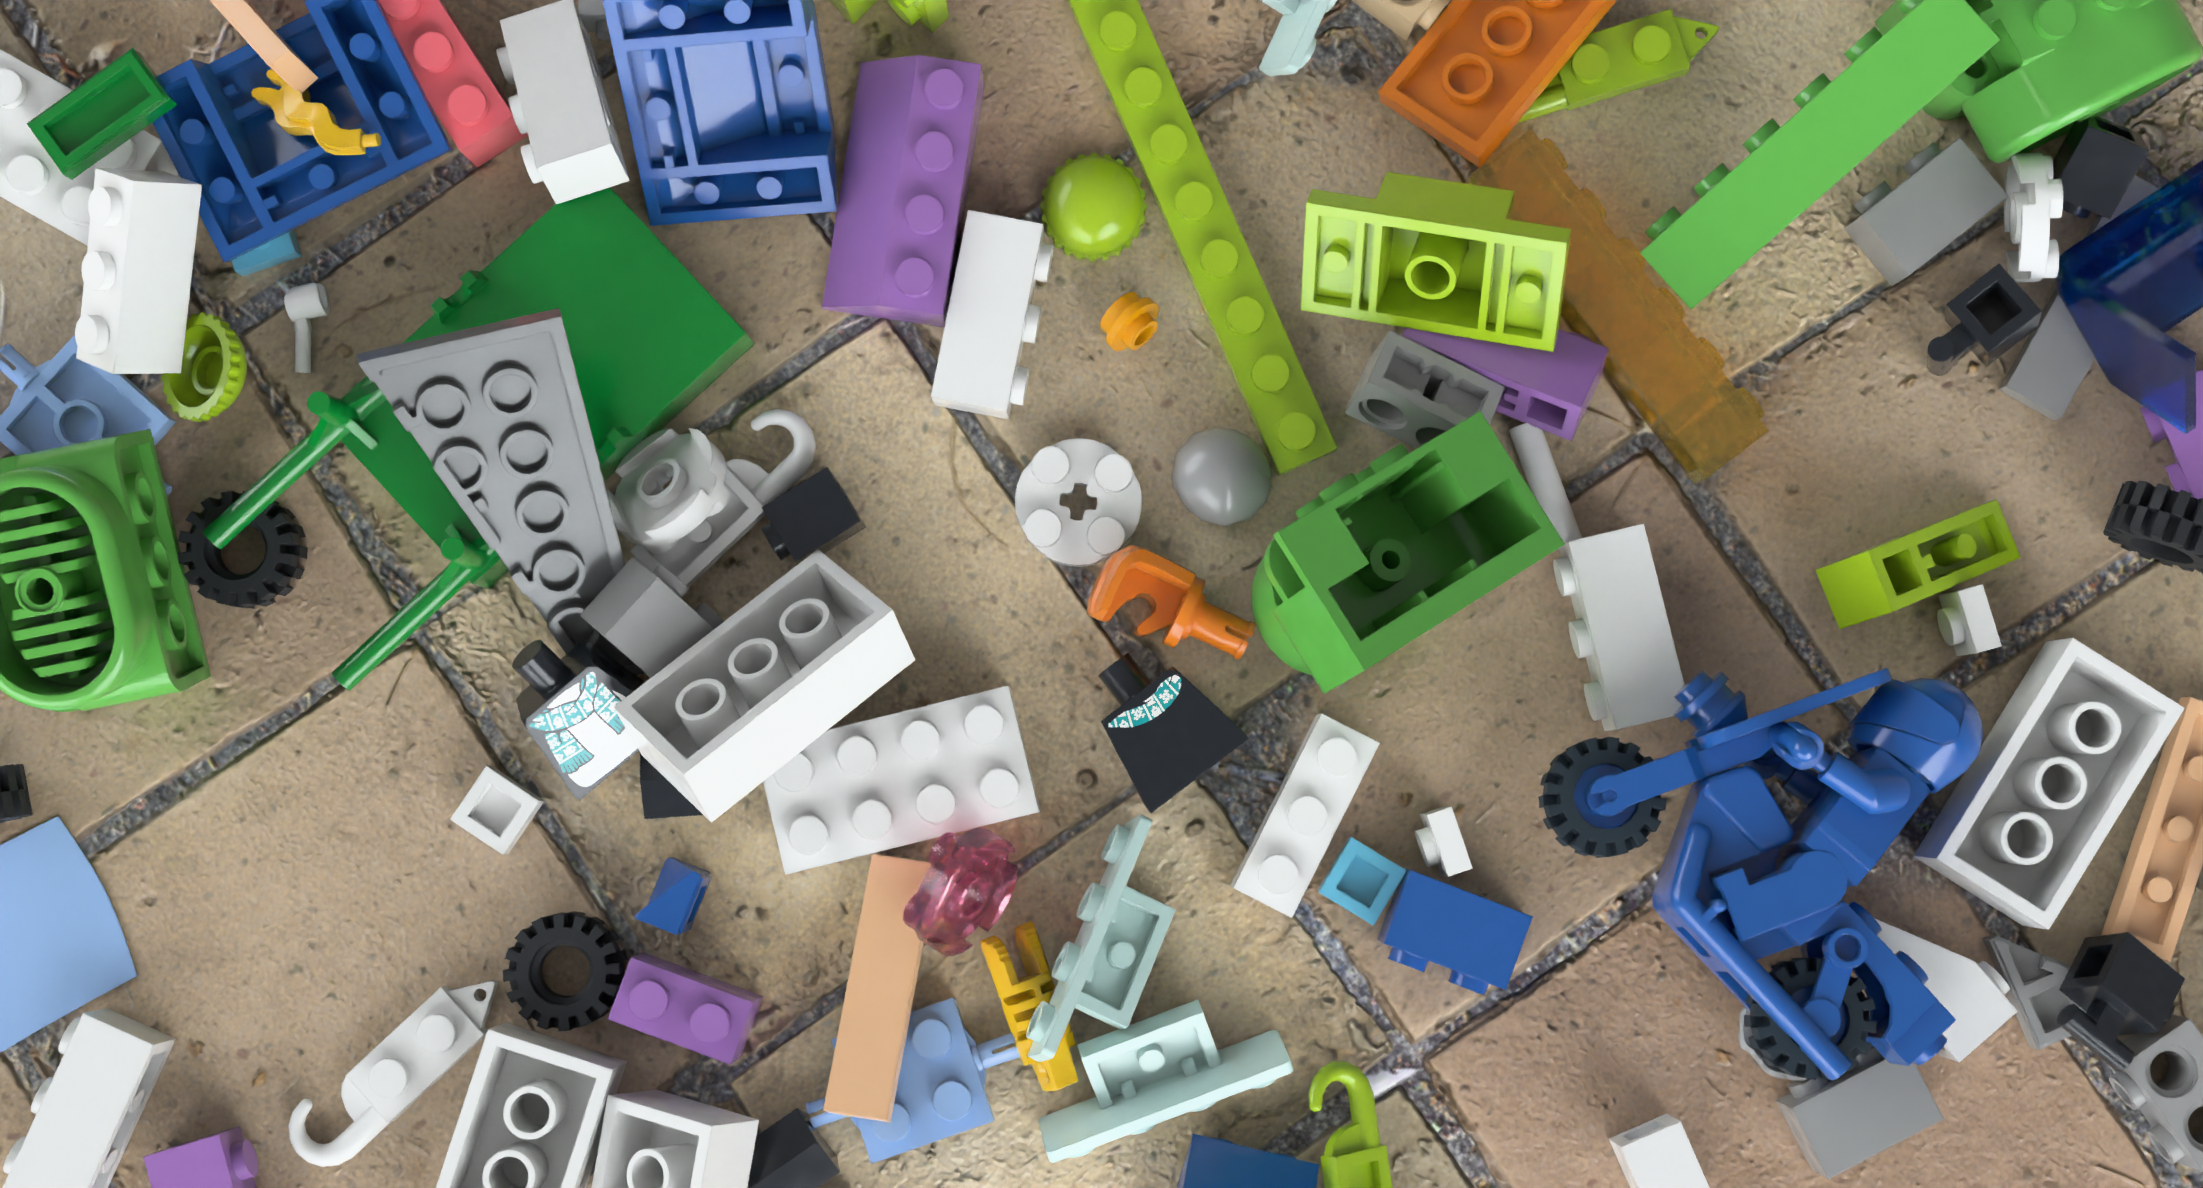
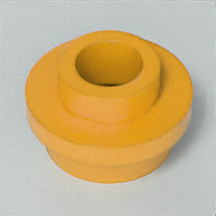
(1130, 322)

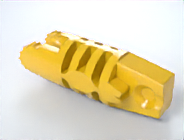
(1022, 997)

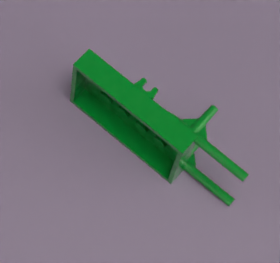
(641, 352)

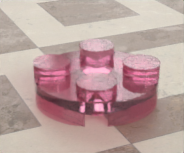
(962, 889)

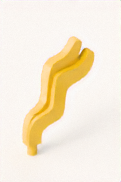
(302, 118)

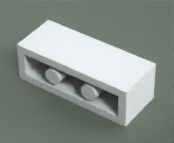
(560, 102)
(137, 271)
(991, 315)
(1620, 627)
(1304, 814)
(89, 1103)

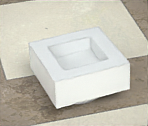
(1967, 621)
(497, 810)
(1442, 842)

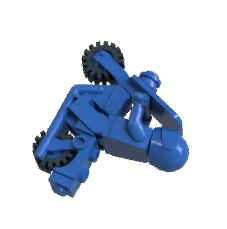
(1740, 899)

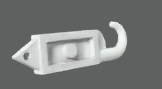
(750, 490)
(399, 1070)

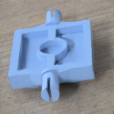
(72, 404)
(937, 1087)

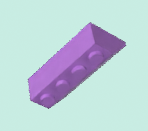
(904, 189)

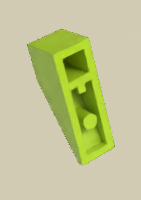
(1917, 564)

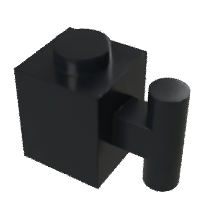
(1984, 320)
(2121, 991)

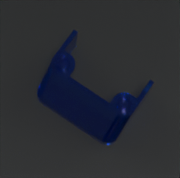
(2135, 285)

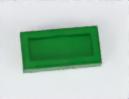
(101, 114)

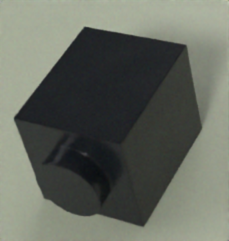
(2097, 166)
(811, 518)

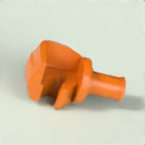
(1174, 600)

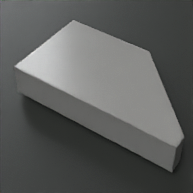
(2033, 989)

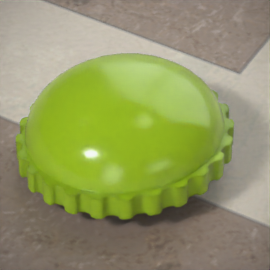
(1093, 207)
(210, 370)

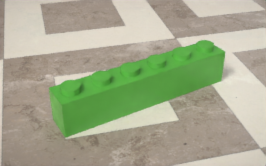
(1817, 146)

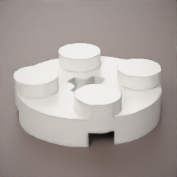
(2027, 216)
(1055, 474)
(697, 490)

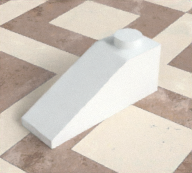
(1966, 989)

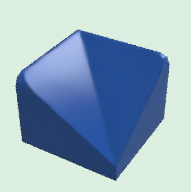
(676, 897)

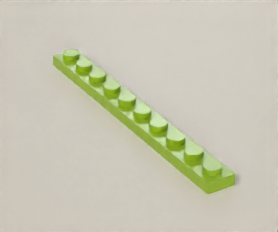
(1205, 232)

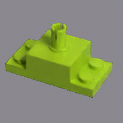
(1435, 261)

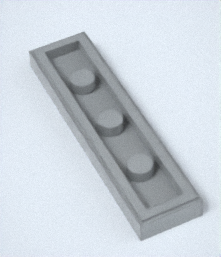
(2056, 352)

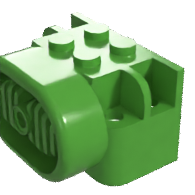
(2061, 66)
(1396, 552)
(93, 579)

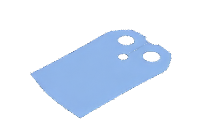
(55, 932)

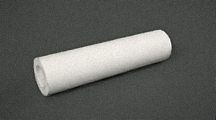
(1544, 479)

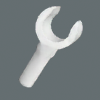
(303, 304)

